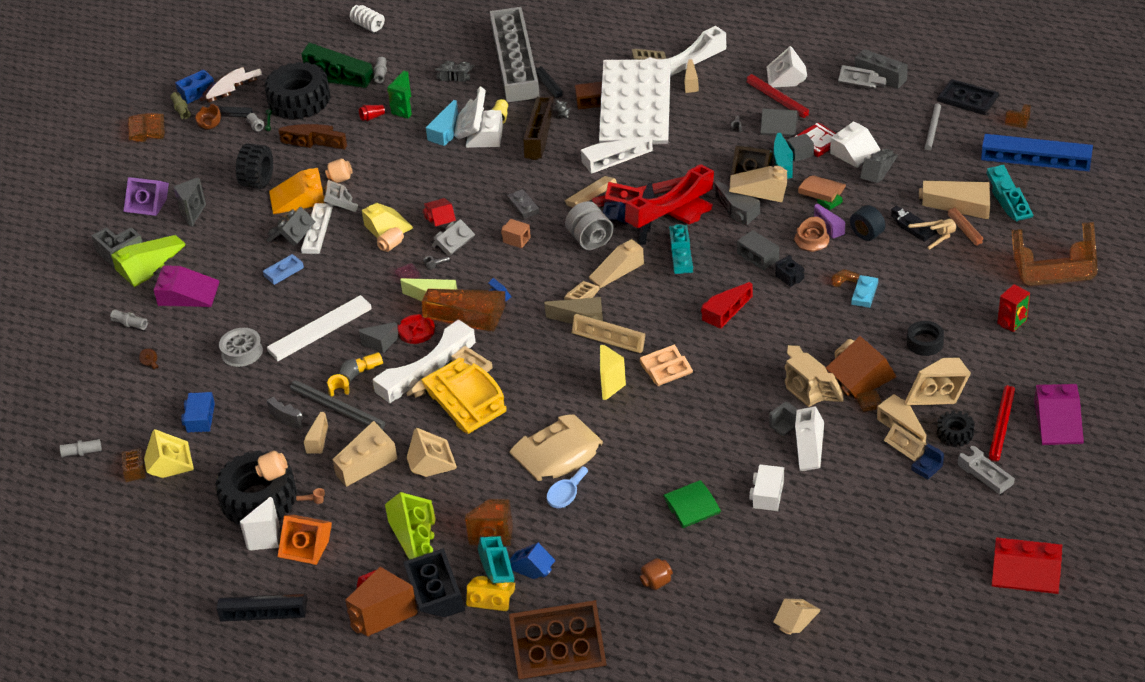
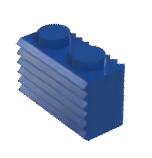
(198, 412)

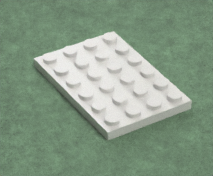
(635, 100)

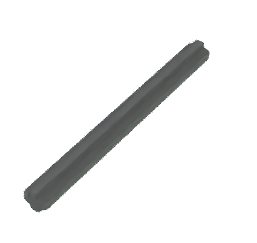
(335, 404)

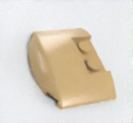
(557, 448)

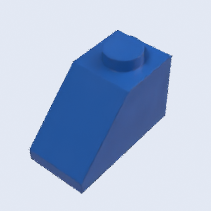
(532, 561)

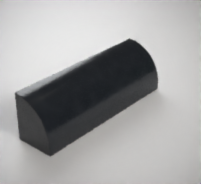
(262, 607)

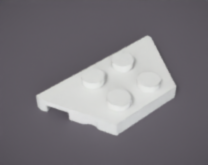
(470, 116)

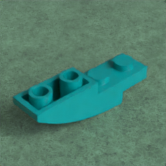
(1007, 194)
(680, 249)

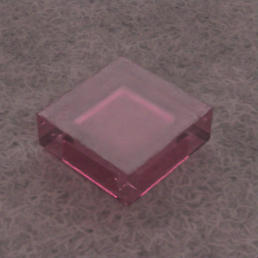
(407, 271)

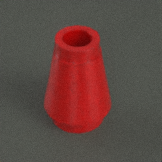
(369, 112)

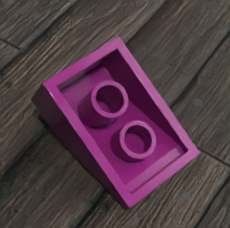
(184, 288)
(1059, 414)

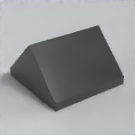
(779, 121)
(190, 200)

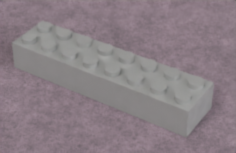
(514, 54)

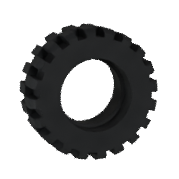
(297, 90)
(241, 475)

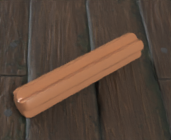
(965, 226)

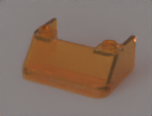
(1079, 267)

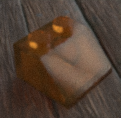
(490, 520)

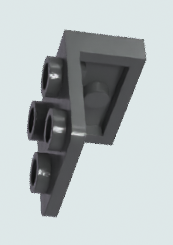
(292, 226)

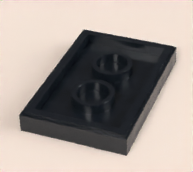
(968, 97)

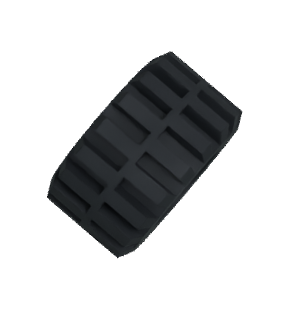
(254, 166)

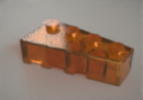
(473, 307)

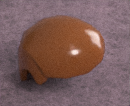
(208, 117)

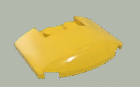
(466, 394)

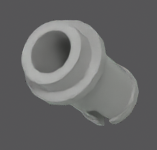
(256, 124)

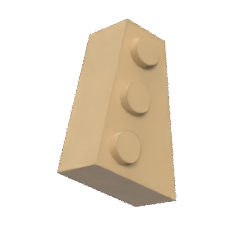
(364, 455)

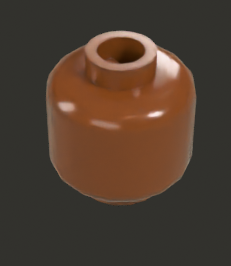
(656, 574)

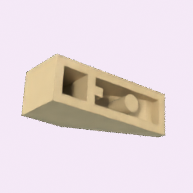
(618, 263)
(896, 411)

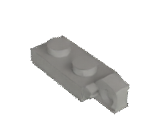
(860, 77)

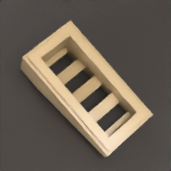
(691, 78)
(577, 292)
(316, 436)

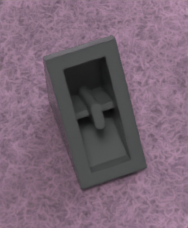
(379, 337)

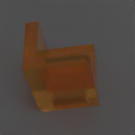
(1018, 119)

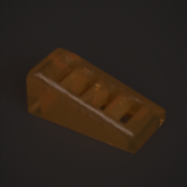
(133, 465)

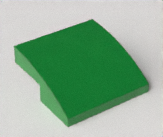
(692, 503)

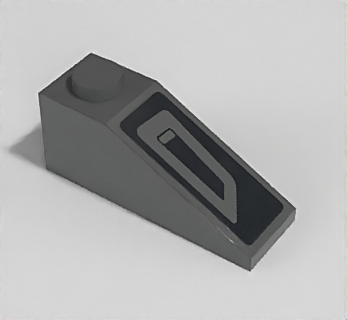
(739, 206)

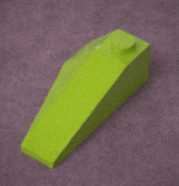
(141, 260)
(411, 522)

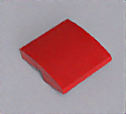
(691, 211)

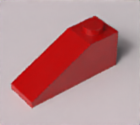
(724, 306)

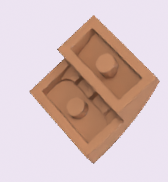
(821, 188)

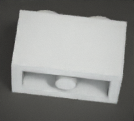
(767, 487)

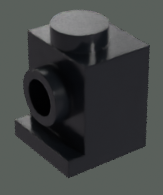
(789, 271)

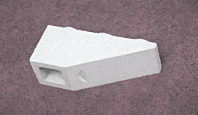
(809, 437)

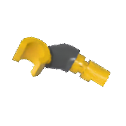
(351, 369)

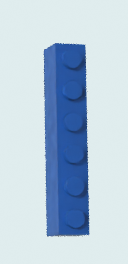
(1037, 152)

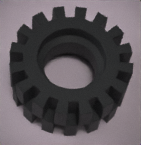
(955, 420)

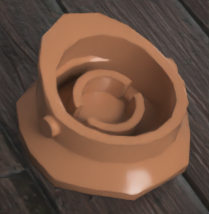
(812, 235)

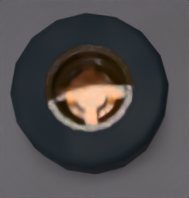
(867, 222)

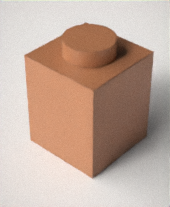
(516, 233)

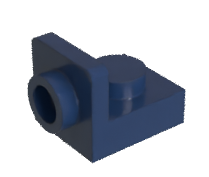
(615, 211)
(929, 462)

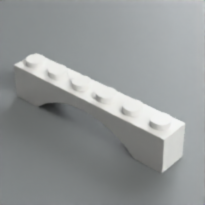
(708, 44)
(397, 381)

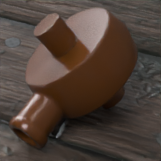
(148, 358)

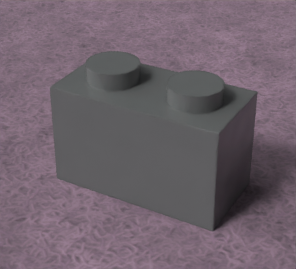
(758, 250)

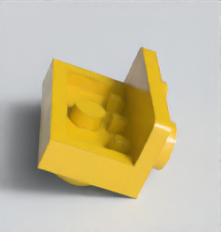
(489, 595)

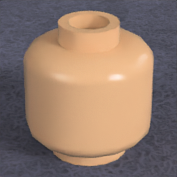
(339, 170)
(271, 465)

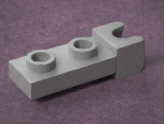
(985, 470)

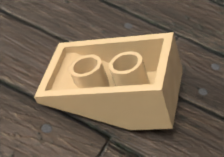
(761, 183)
(939, 383)

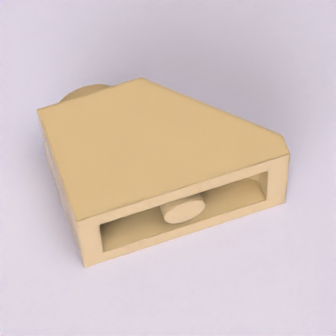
(795, 615)

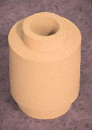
(390, 239)

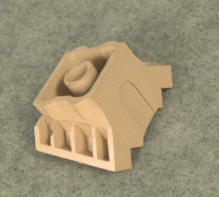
(810, 379)

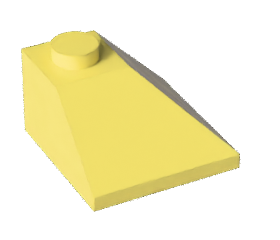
(380, 218)
(167, 455)

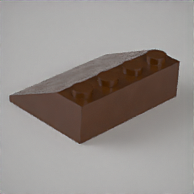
(557, 640)

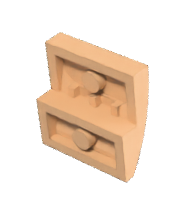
(665, 365)

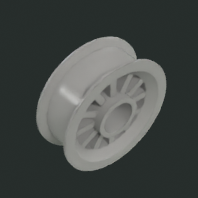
(240, 347)

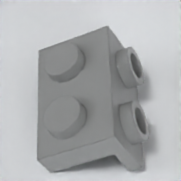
(453, 238)

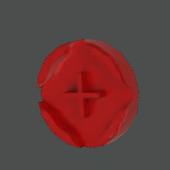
(416, 329)

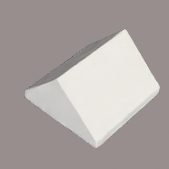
(261, 527)

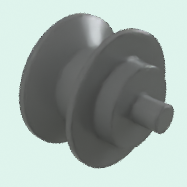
(562, 109)

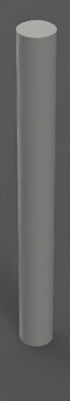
(932, 129)

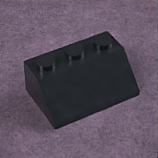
(434, 584)

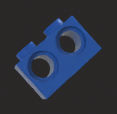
(193, 86)

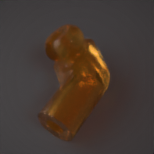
(842, 276)

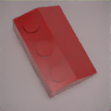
(1027, 565)

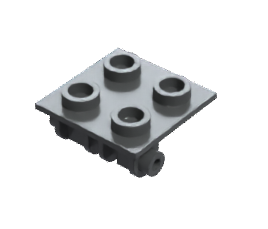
(460, 71)

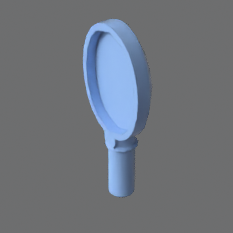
(565, 490)

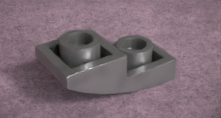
(285, 414)

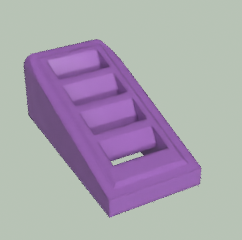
(834, 224)

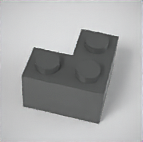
(109, 243)

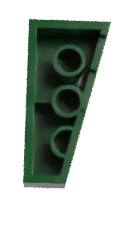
(338, 66)

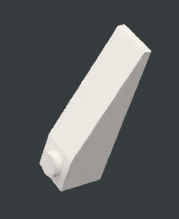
(611, 153)

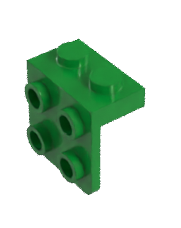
(399, 96)

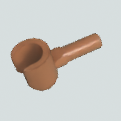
(317, 496)

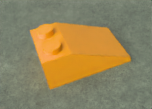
(298, 191)

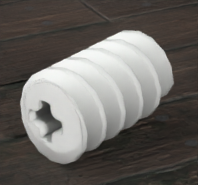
(367, 18)

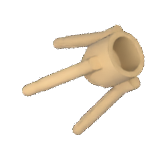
(943, 227)

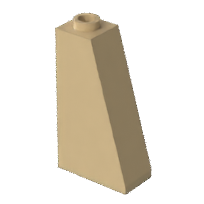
(966, 197)

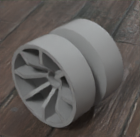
(589, 225)

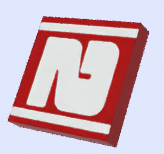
(821, 137)

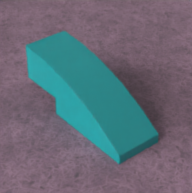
(783, 155)
(495, 559)

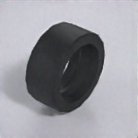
(925, 348)

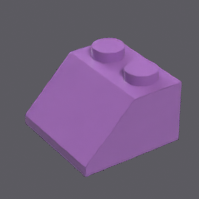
(145, 196)

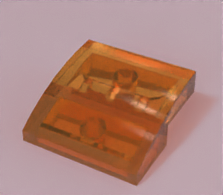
(145, 126)

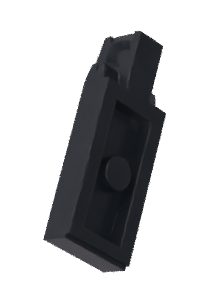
(905, 218)

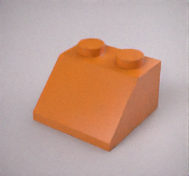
(303, 538)

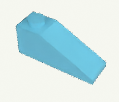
(442, 128)

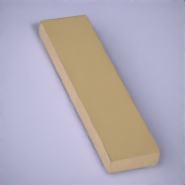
(608, 333)

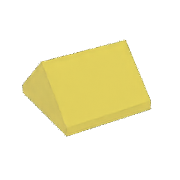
(611, 371)

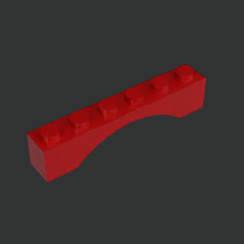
(694, 184)

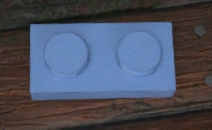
(283, 269)

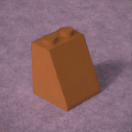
(860, 368)
(380, 603)

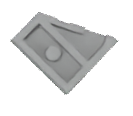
(337, 195)

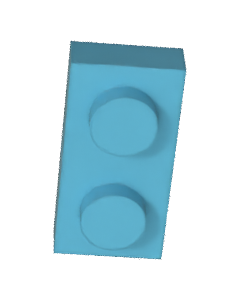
(864, 291)

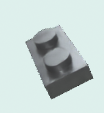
(523, 204)

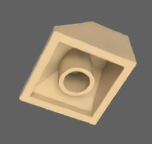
(429, 454)

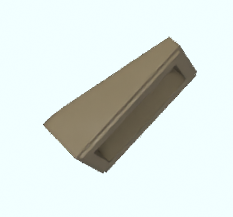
(639, 54)

